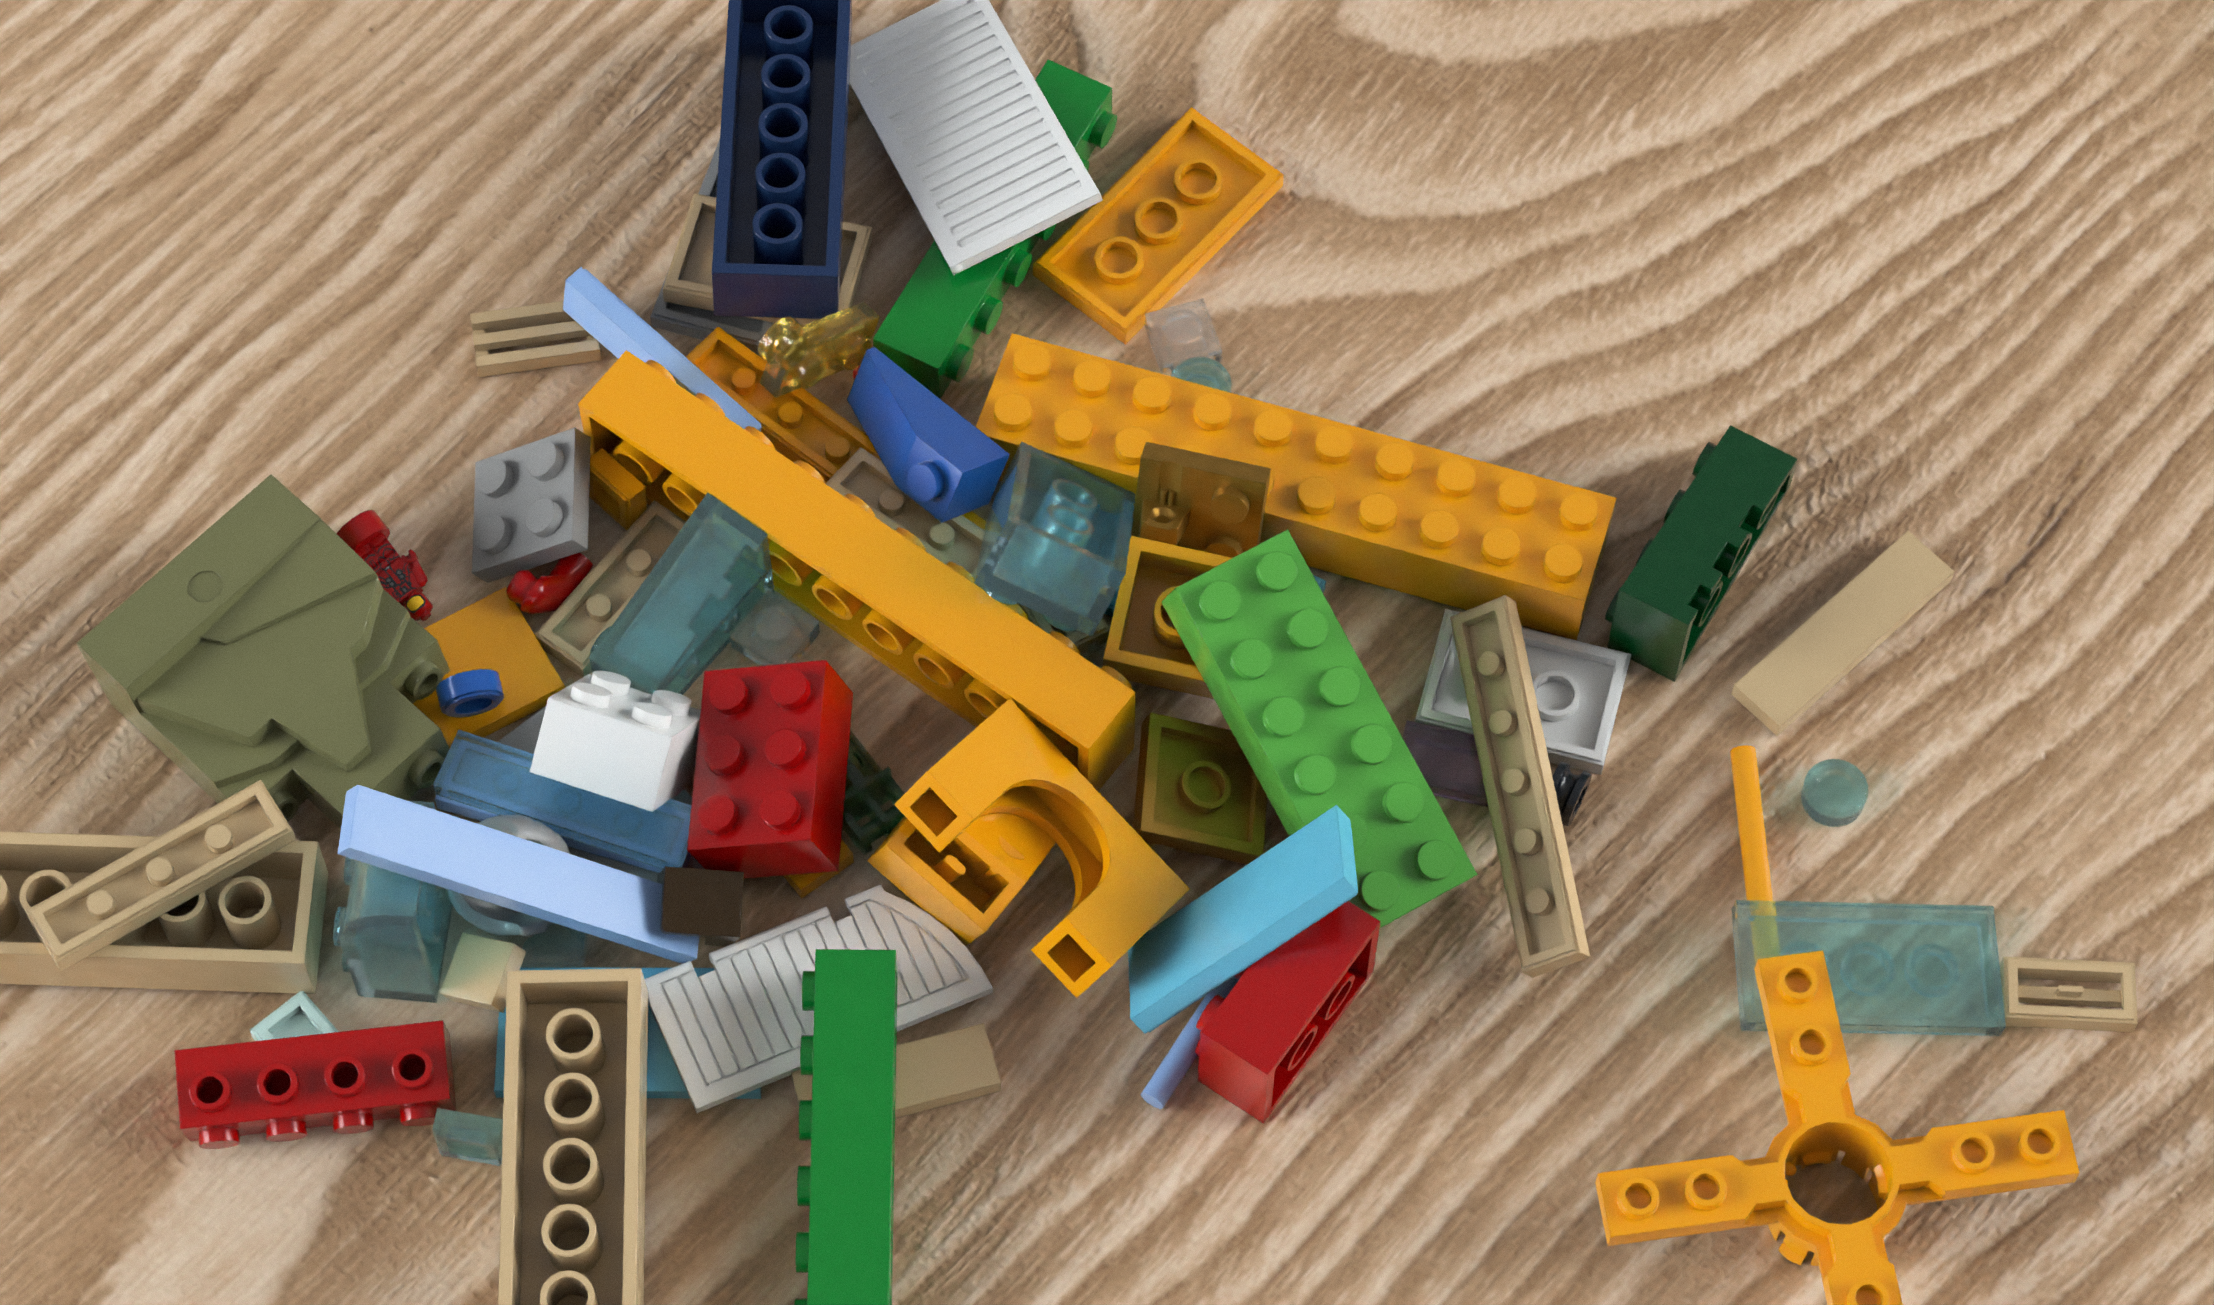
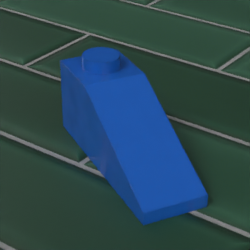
(923, 441)

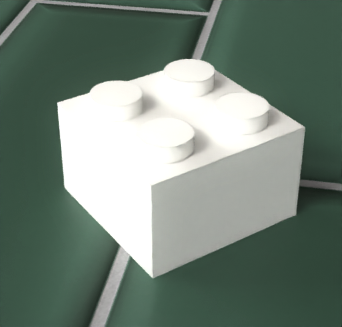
(618, 740)

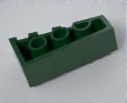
(1698, 551)

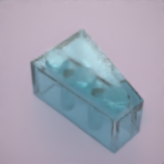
(688, 602)

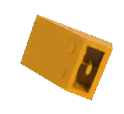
(971, 876)

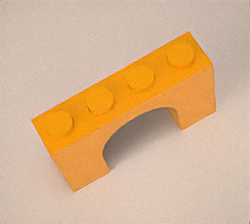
(1020, 772)

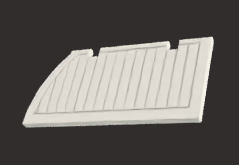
(747, 1016)

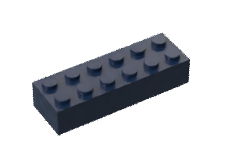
(782, 159)

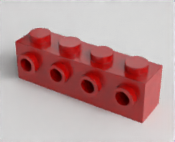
(314, 1082)

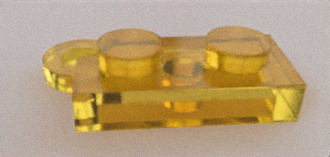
(807, 353)

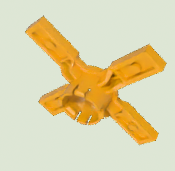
(1822, 1122)

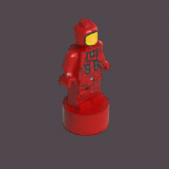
(398, 575)

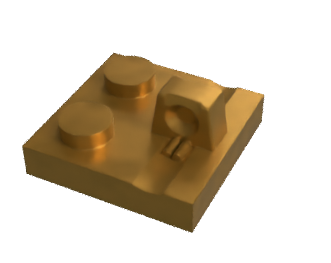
(1199, 500)
(1198, 791)

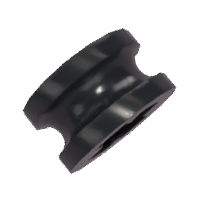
(1570, 791)

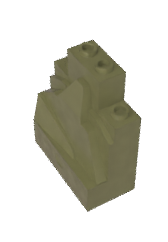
(275, 663)

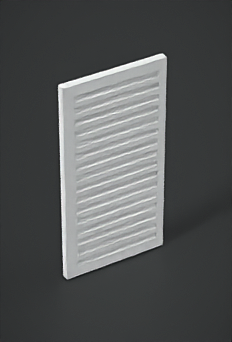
(968, 130)

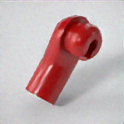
(551, 590)

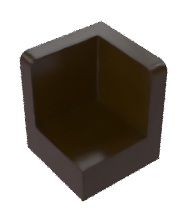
(702, 904)

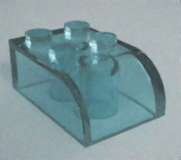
(1056, 540)
(392, 932)

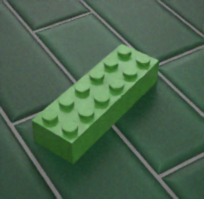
(1316, 722)

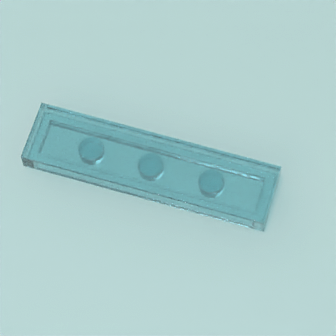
(501, 783)

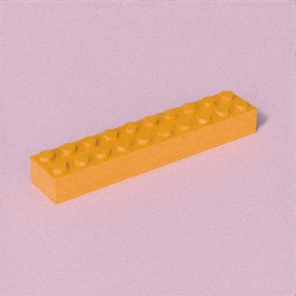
(1344, 493)
(859, 572)

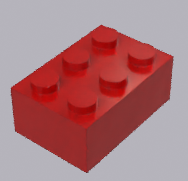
(771, 769)
(1284, 1010)

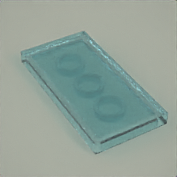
(1886, 963)

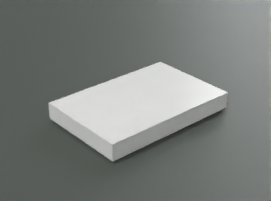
(1573, 687)

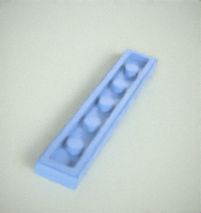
(508, 872)

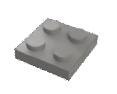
(531, 505)

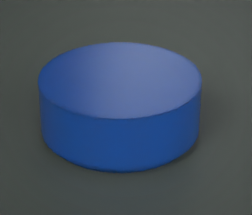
(470, 693)

